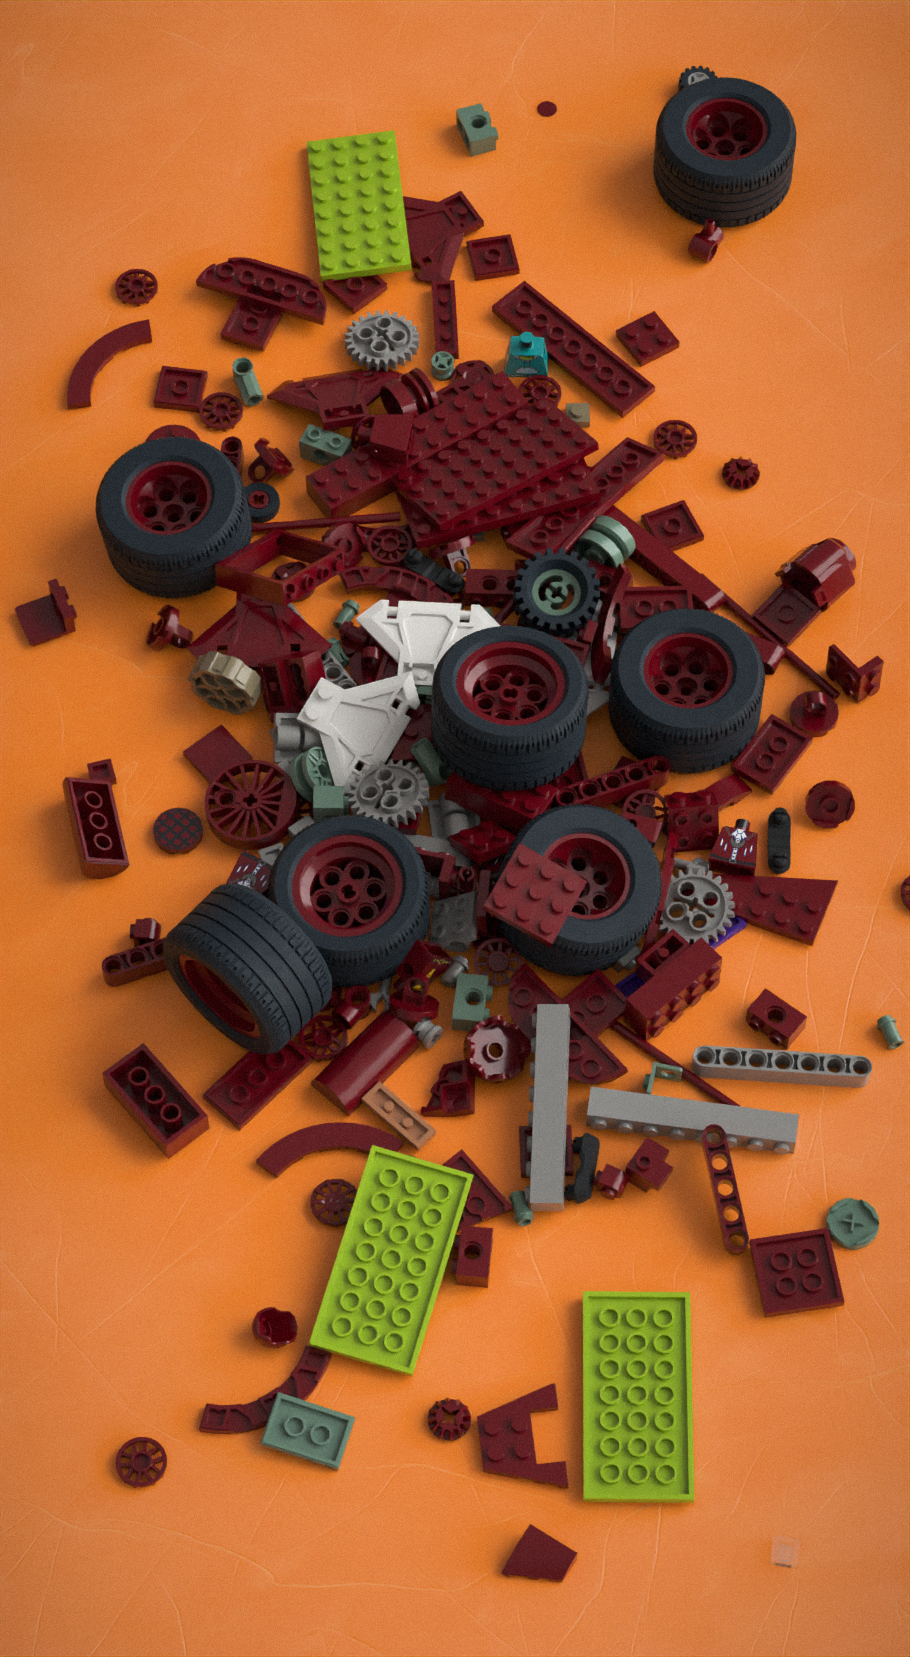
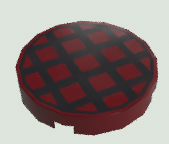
(178, 831)

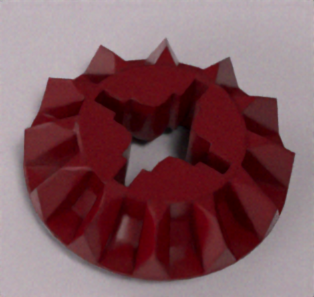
(738, 480)
(446, 1430)

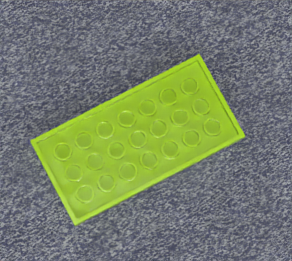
(358, 206)
(391, 1261)
(637, 1397)

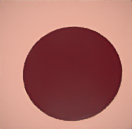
(547, 108)

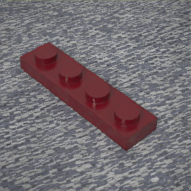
(445, 317)

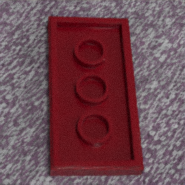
(255, 1082)

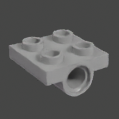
(292, 737)
(449, 818)
(455, 922)

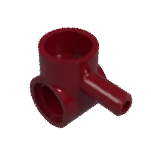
(705, 244)
(348, 1012)

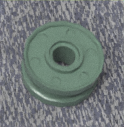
(310, 770)

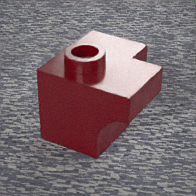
(648, 1166)

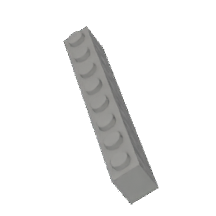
(549, 1107)
(688, 1118)

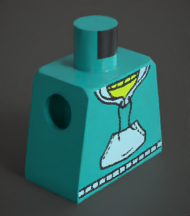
(526, 356)

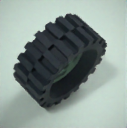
(565, 574)

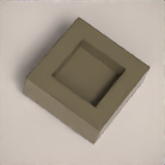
(579, 413)

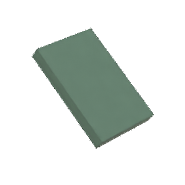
(307, 1431)

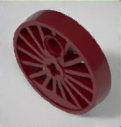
(251, 805)

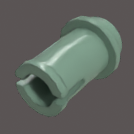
(349, 610)
(338, 652)
(890, 1032)
(523, 1214)

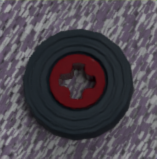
(271, 502)

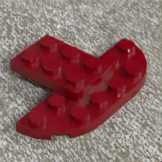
(263, 298)
(593, 1009)

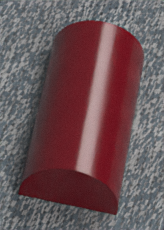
(95, 827)
(366, 1061)

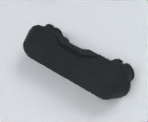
(428, 568)
(779, 841)
(588, 1147)

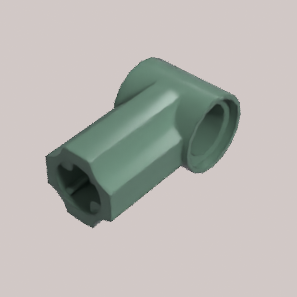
(246, 382)
(433, 766)

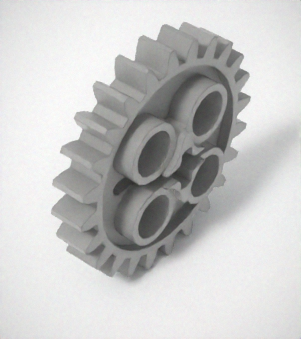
(381, 340)
(389, 793)
(704, 889)

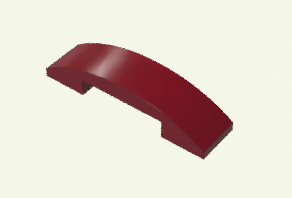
(727, 791)

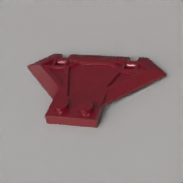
(437, 233)
(336, 397)
(258, 632)

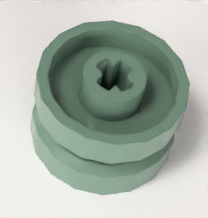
(605, 542)

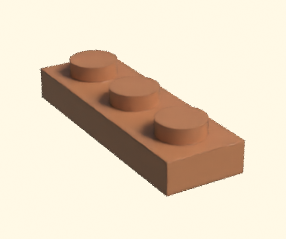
(398, 1116)

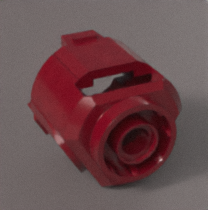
(821, 572)

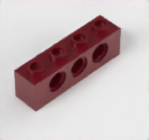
(499, 581)

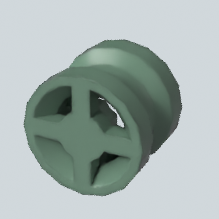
(446, 362)

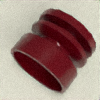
(409, 395)

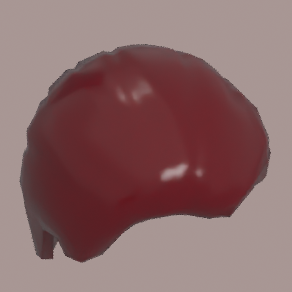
(274, 1327)

